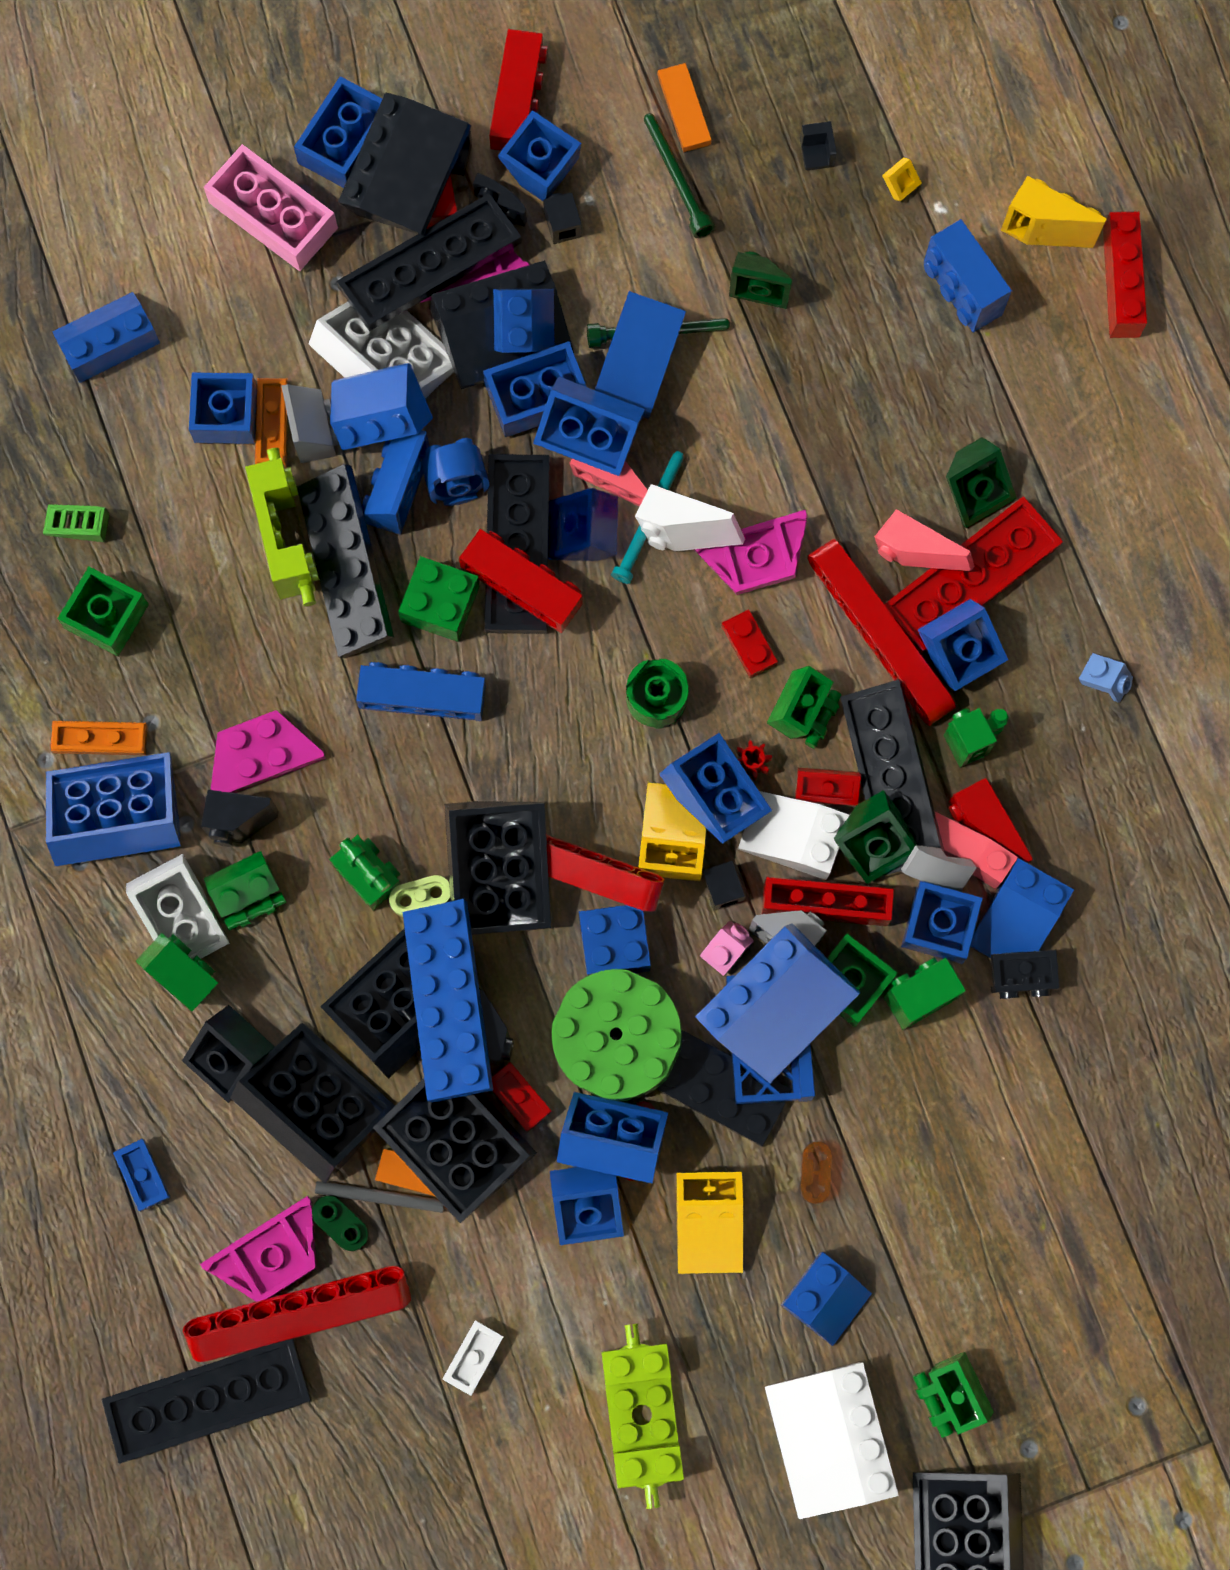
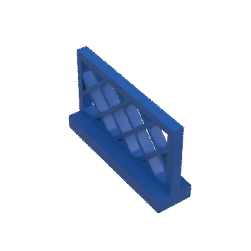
(800, 1075)

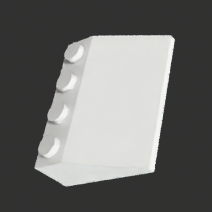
(355, 350)
(831, 1441)

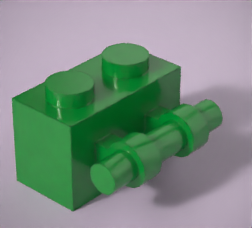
(800, 704)
(972, 735)
(365, 871)
(242, 885)
(959, 1392)

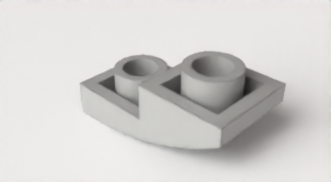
(934, 867)

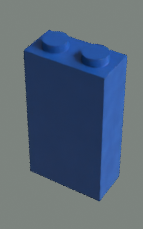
(640, 351)

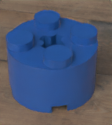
(454, 472)

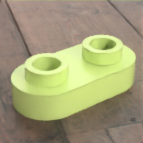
(419, 892)

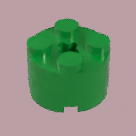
(657, 710)

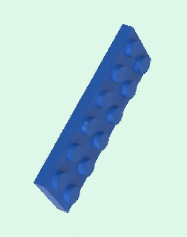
(447, 1001)

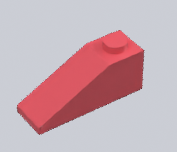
(624, 486)
(919, 546)
(988, 856)

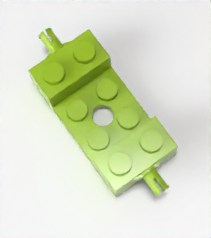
(273, 490)
(648, 1452)

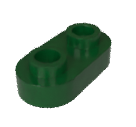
(339, 1223)

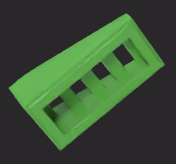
(96, 534)

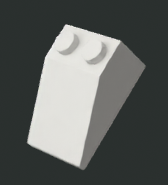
(685, 523)
(795, 835)
(175, 903)

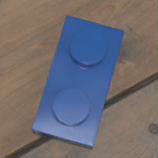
(141, 1175)

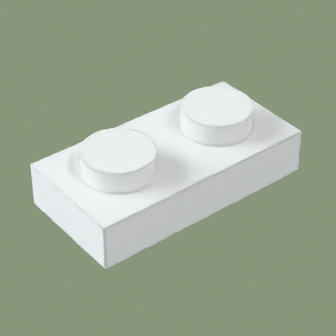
(473, 1358)

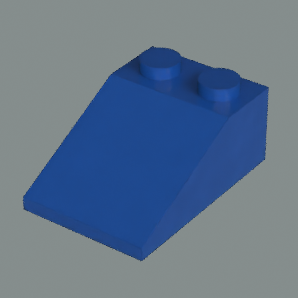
(716, 789)
(1021, 912)

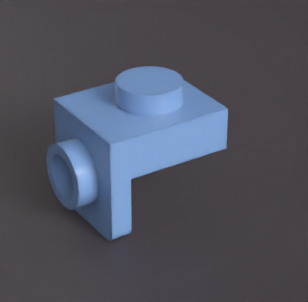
(1107, 676)

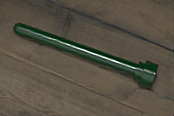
(700, 222)
(600, 334)

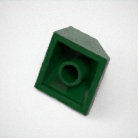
(759, 281)
(979, 481)
(875, 837)

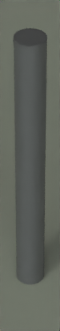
(379, 1196)

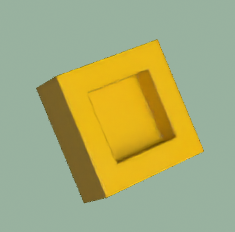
(901, 179)

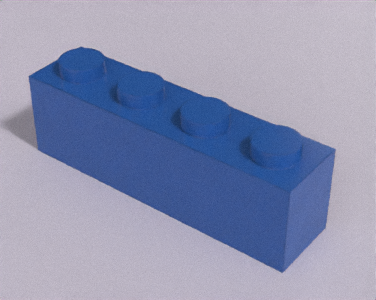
(421, 692)

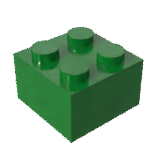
(439, 599)
(103, 611)
(864, 972)
(179, 974)
(924, 993)

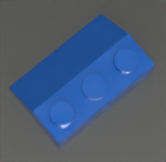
(106, 337)
(378, 406)
(588, 426)
(395, 482)

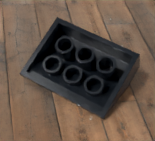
(404, 164)
(467, 320)
(499, 864)
(379, 1008)
(311, 1102)
(455, 1147)
(967, 1521)

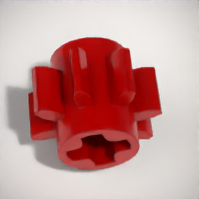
(750, 752)

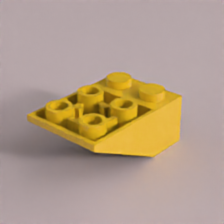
(1051, 218)
(670, 837)
(709, 1222)

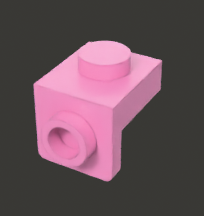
(727, 947)

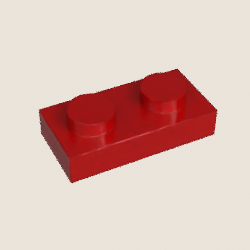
(749, 643)
(828, 786)
(519, 1097)

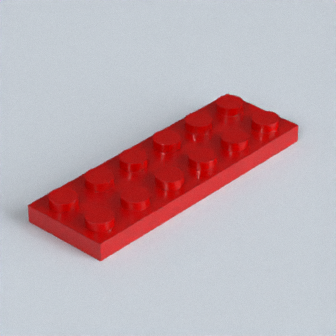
(1000, 556)

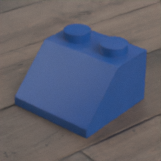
(540, 155)
(523, 320)
(585, 1205)
(826, 1298)

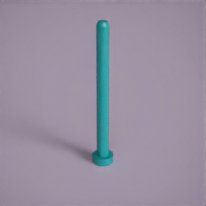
(623, 573)

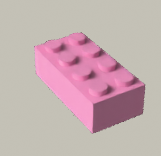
(271, 207)

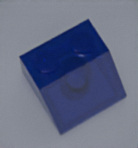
(583, 526)

